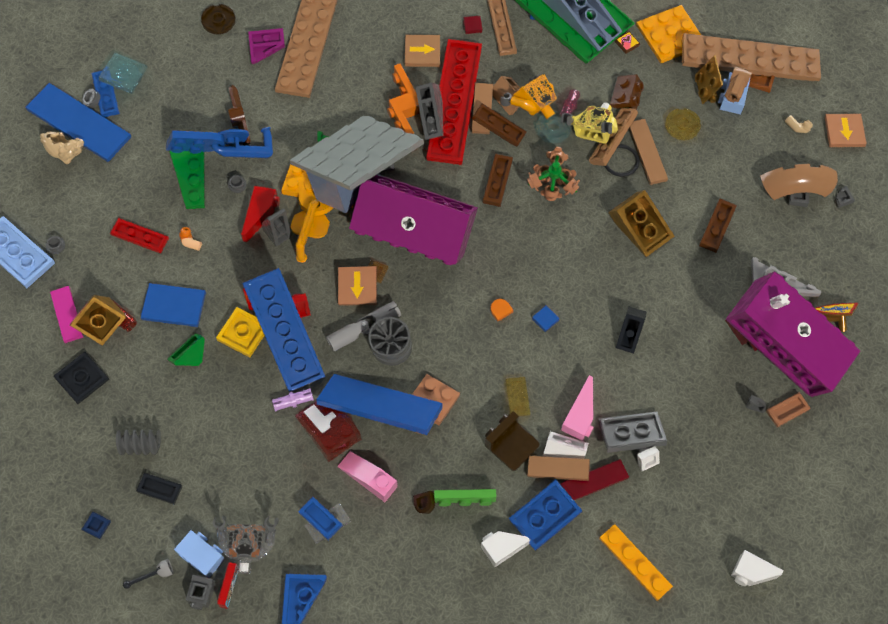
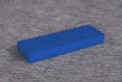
(108, 102)

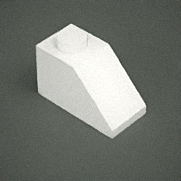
(502, 546)
(754, 570)

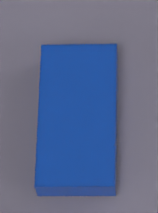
(320, 518)

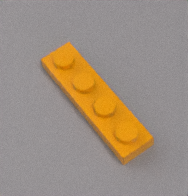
(636, 562)

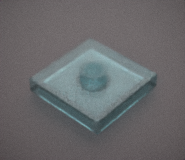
(123, 73)

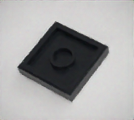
(81, 377)

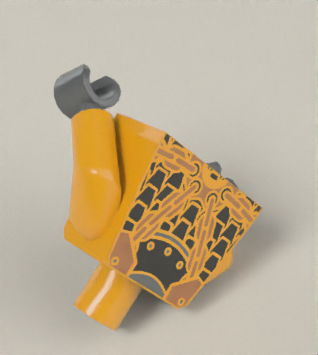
(533, 97)

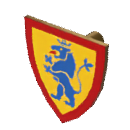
(838, 313)

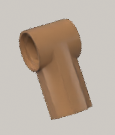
(737, 84)

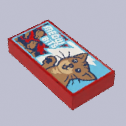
(228, 585)

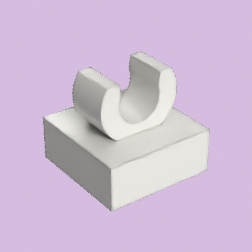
(648, 458)

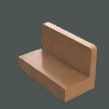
(504, 85)

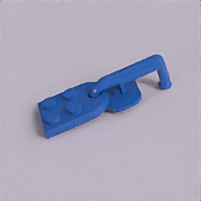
(209, 141)

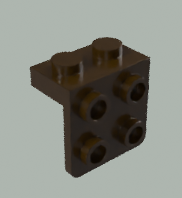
(511, 442)

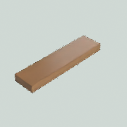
(502, 27)
(605, 151)
(647, 152)

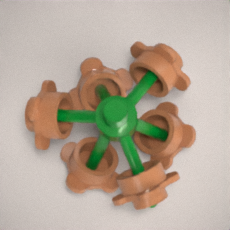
(563, 176)

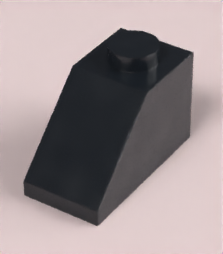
(631, 329)

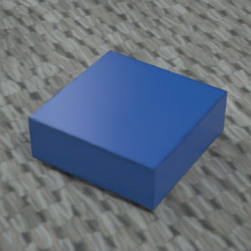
(545, 318)

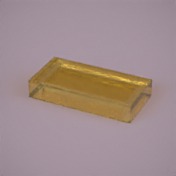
(518, 396)

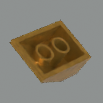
(642, 223)

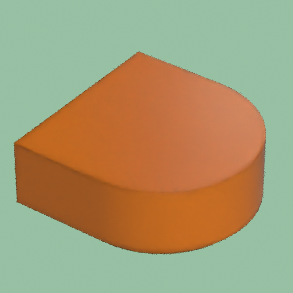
(500, 309)

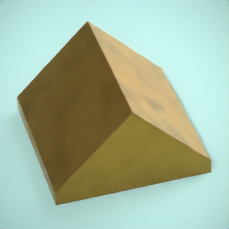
(98, 319)

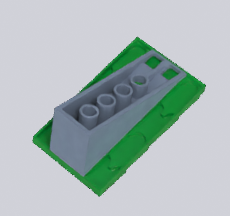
(580, 25)

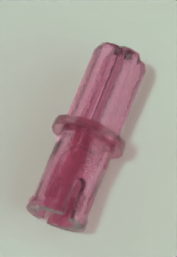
(571, 102)

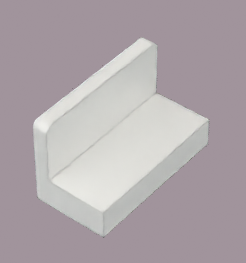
(564, 447)

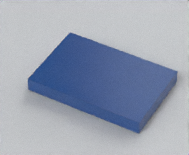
(173, 305)
(545, 514)

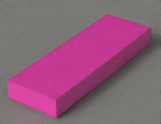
(65, 312)

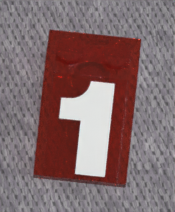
(329, 429)

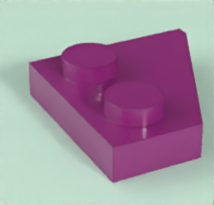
(265, 43)

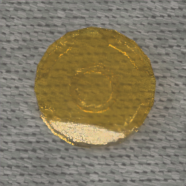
(683, 124)

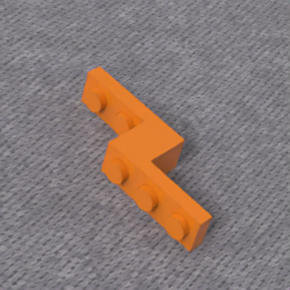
(404, 105)

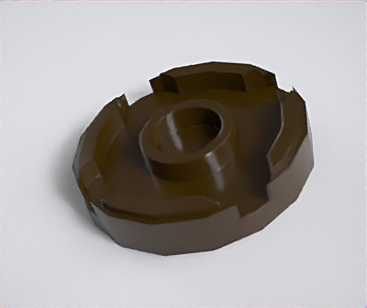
(218, 24)

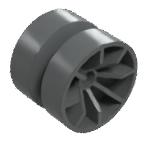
(390, 341)

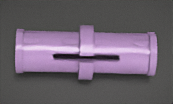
(292, 399)

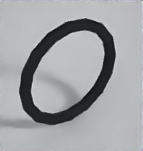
(630, 172)

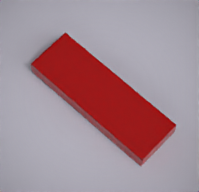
(139, 235)

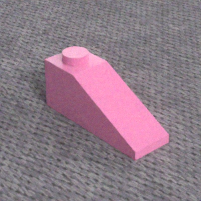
(581, 414)
(369, 476)

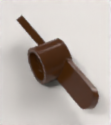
(236, 113)

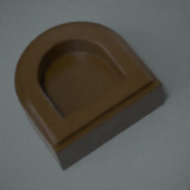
(424, 502)

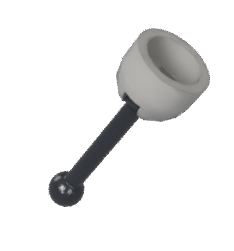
(162, 570)

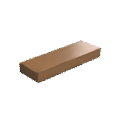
(483, 95)
(558, 468)

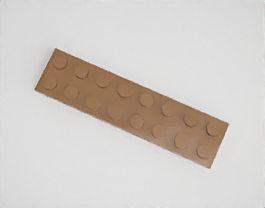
(305, 47)
(752, 56)

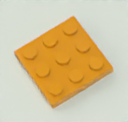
(665, 32)

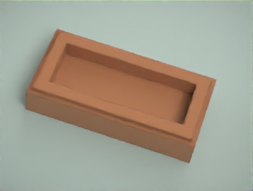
(788, 409)

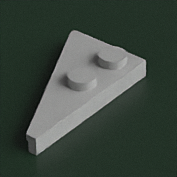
(760, 270)

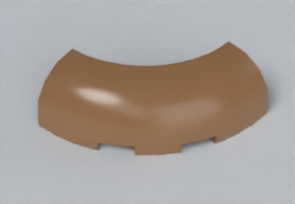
(799, 180)

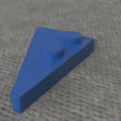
(300, 595)

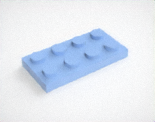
(20, 255)

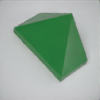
(189, 353)

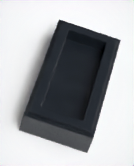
(159, 488)

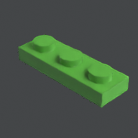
(465, 497)

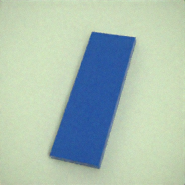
(78, 121)
(283, 329)
(380, 404)

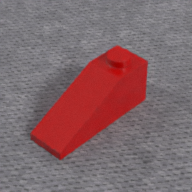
(261, 206)

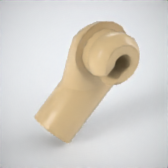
(798, 127)

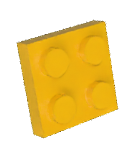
(241, 332)

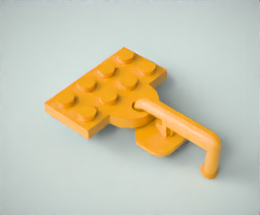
(310, 221)

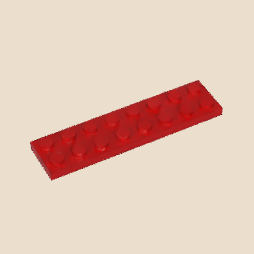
(457, 95)

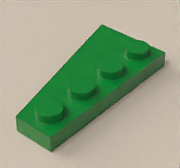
(191, 177)

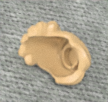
(61, 148)

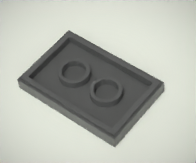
(632, 432)

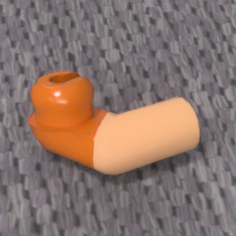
(187, 240)

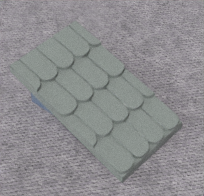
(351, 157)

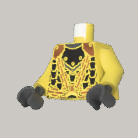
(593, 123)

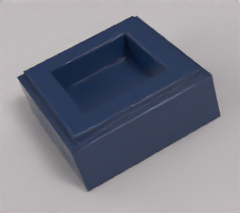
(96, 525)

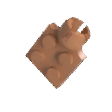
(437, 391)

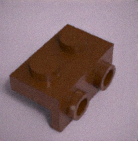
(627, 92)

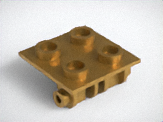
(709, 81)

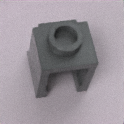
(198, 602)

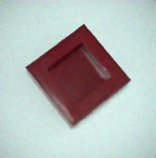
(472, 24)

